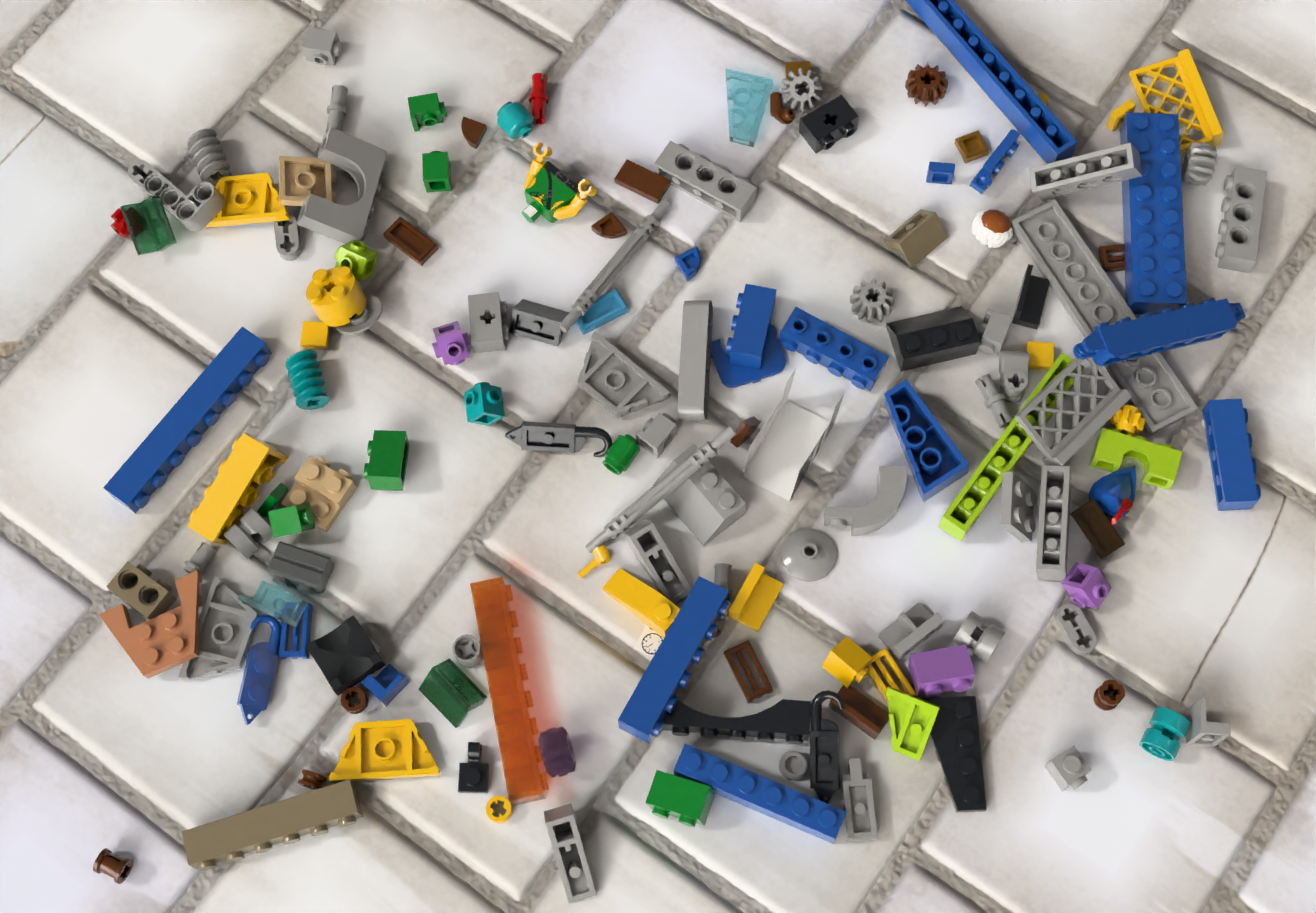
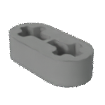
(292, 236)
(1081, 626)

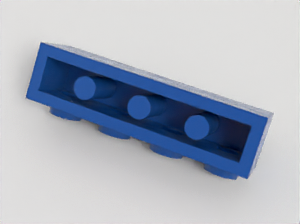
(832, 349)

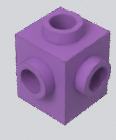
(451, 343)
(1086, 585)

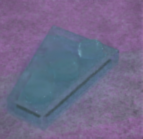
(746, 105)

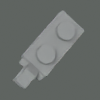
(858, 803)

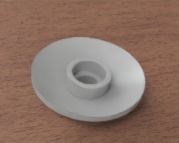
(366, 319)
(808, 567)

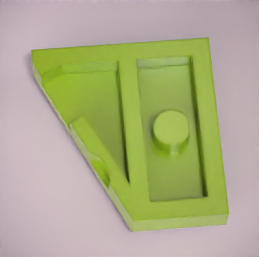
(910, 722)

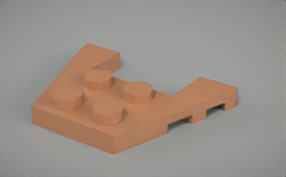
(165, 638)

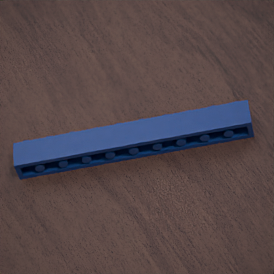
(997, 78)

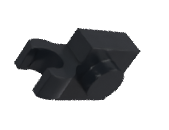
(474, 774)

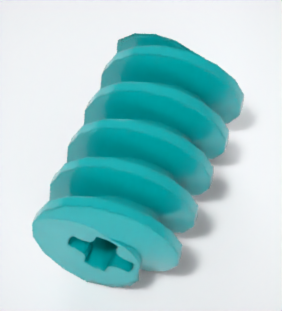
(307, 380)

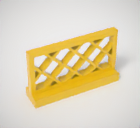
(1194, 90)

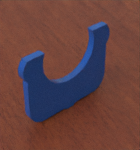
(736, 375)

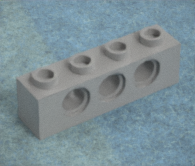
(1086, 171)
(1251, 185)
(710, 192)
(1053, 523)

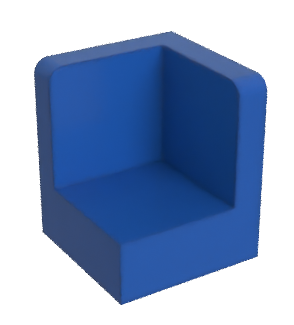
(386, 684)

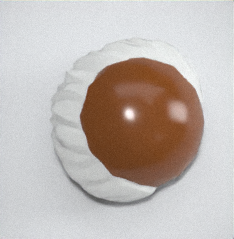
(992, 228)

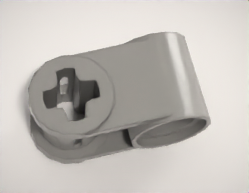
(1013, 372)

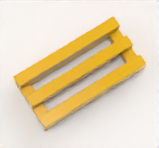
(896, 670)

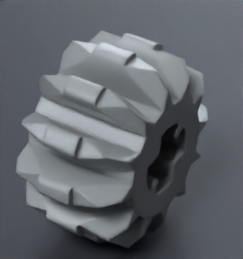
(804, 98)
(1199, 163)
(872, 309)

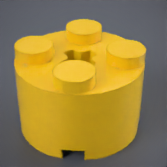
(335, 296)

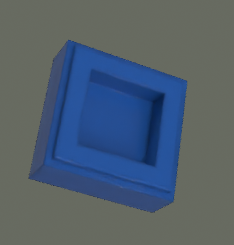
(940, 173)

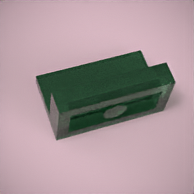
(148, 225)
(451, 691)

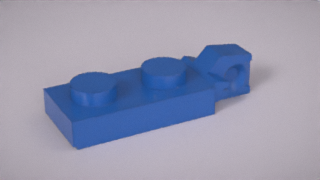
(995, 163)

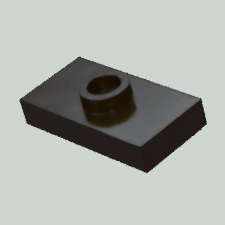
(1097, 528)

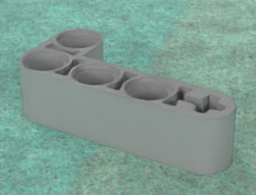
(191, 210)

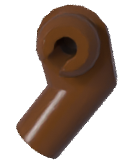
(782, 114)

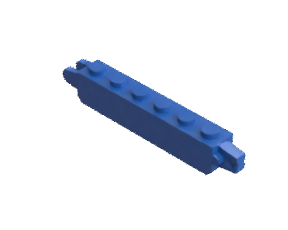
(1159, 332)

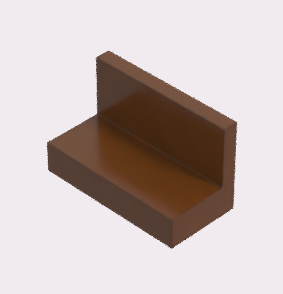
(861, 711)

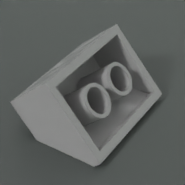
(704, 500)

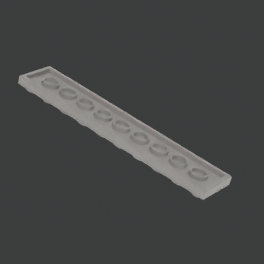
(1094, 300)

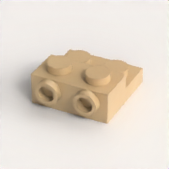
(304, 176)
(323, 489)

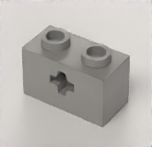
(487, 336)

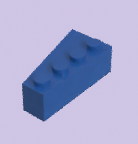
(927, 447)

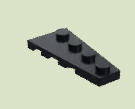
(959, 751)

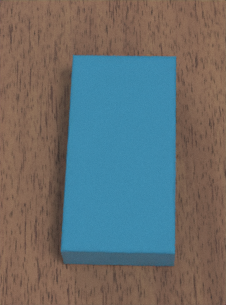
(605, 309)

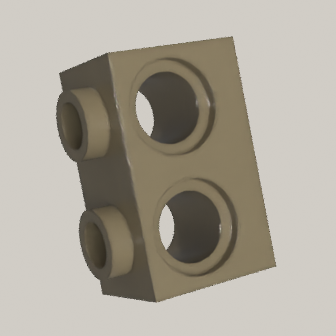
(139, 595)

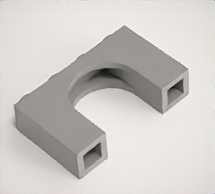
(365, 165)

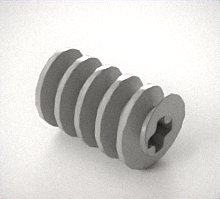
(208, 156)

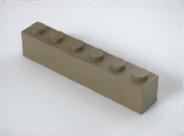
(271, 825)

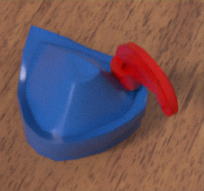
(1115, 493)

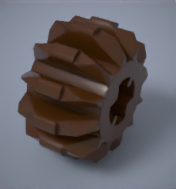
(926, 84)

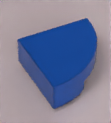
(689, 262)

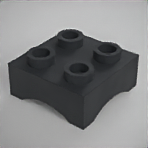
(345, 655)

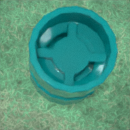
(1165, 732)

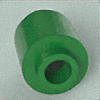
(621, 454)

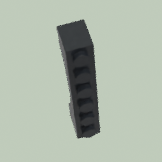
(782, 721)

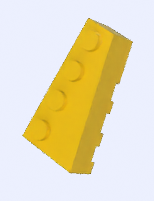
(235, 487)

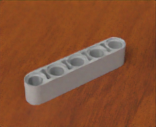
(695, 360)

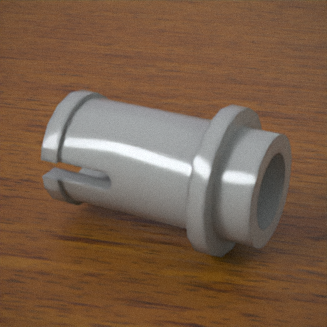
(200, 558)

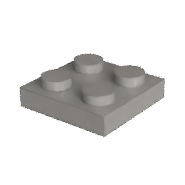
(1017, 507)

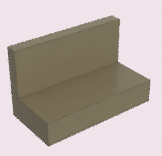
(918, 236)

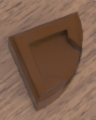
(473, 131)
(609, 227)
(745, 430)

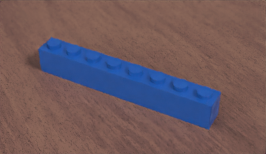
(188, 420)

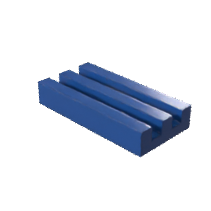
(294, 653)

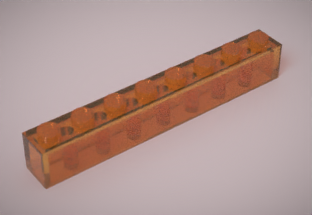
(508, 692)

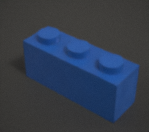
(751, 326)

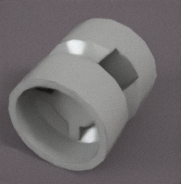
(249, 533)
(987, 642)

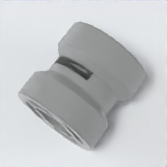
(466, 646)

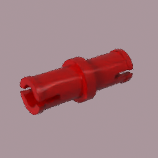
(539, 98)

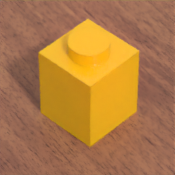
(847, 662)

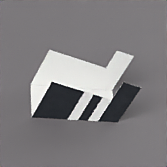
(786, 446)

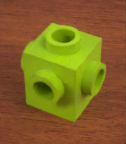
(358, 258)

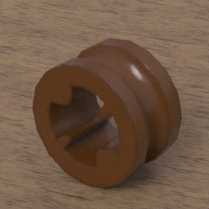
(347, 705)
(311, 779)

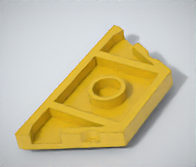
(249, 201)
(384, 752)

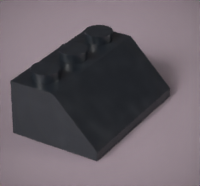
(933, 338)

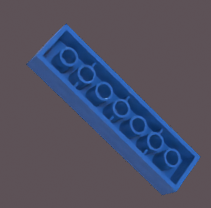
(1154, 215)

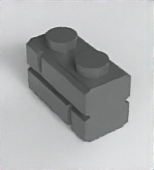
(301, 568)

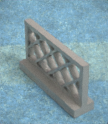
(1082, 428)

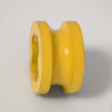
(507, 806)

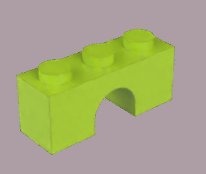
(1158, 461)

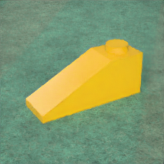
(642, 601)

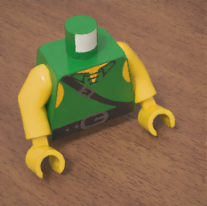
(551, 191)

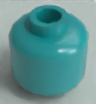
(515, 120)

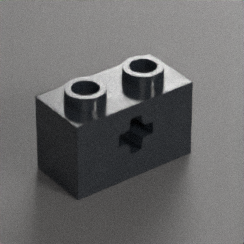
(828, 124)

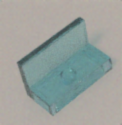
(277, 603)

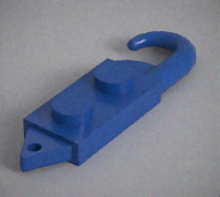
(259, 671)

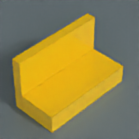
(755, 598)

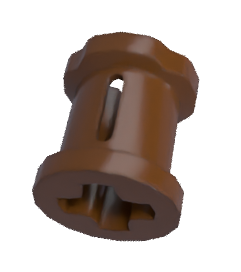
(1113, 688)
(113, 866)

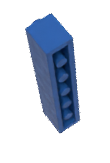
(674, 659)
(760, 793)

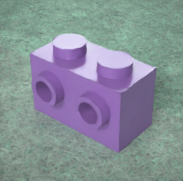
(941, 671)

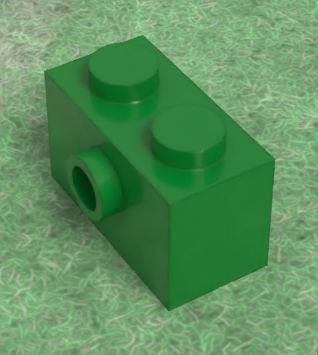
(387, 460)
(680, 798)

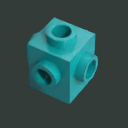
(484, 404)

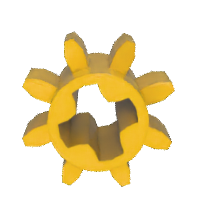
(1128, 420)

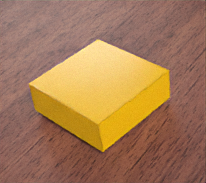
(1117, 115)
(314, 335)
(1040, 355)

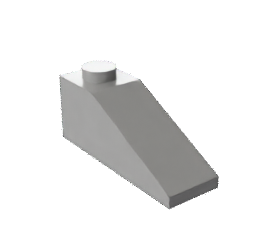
(657, 560)
(569, 853)

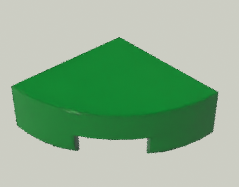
(273, 498)

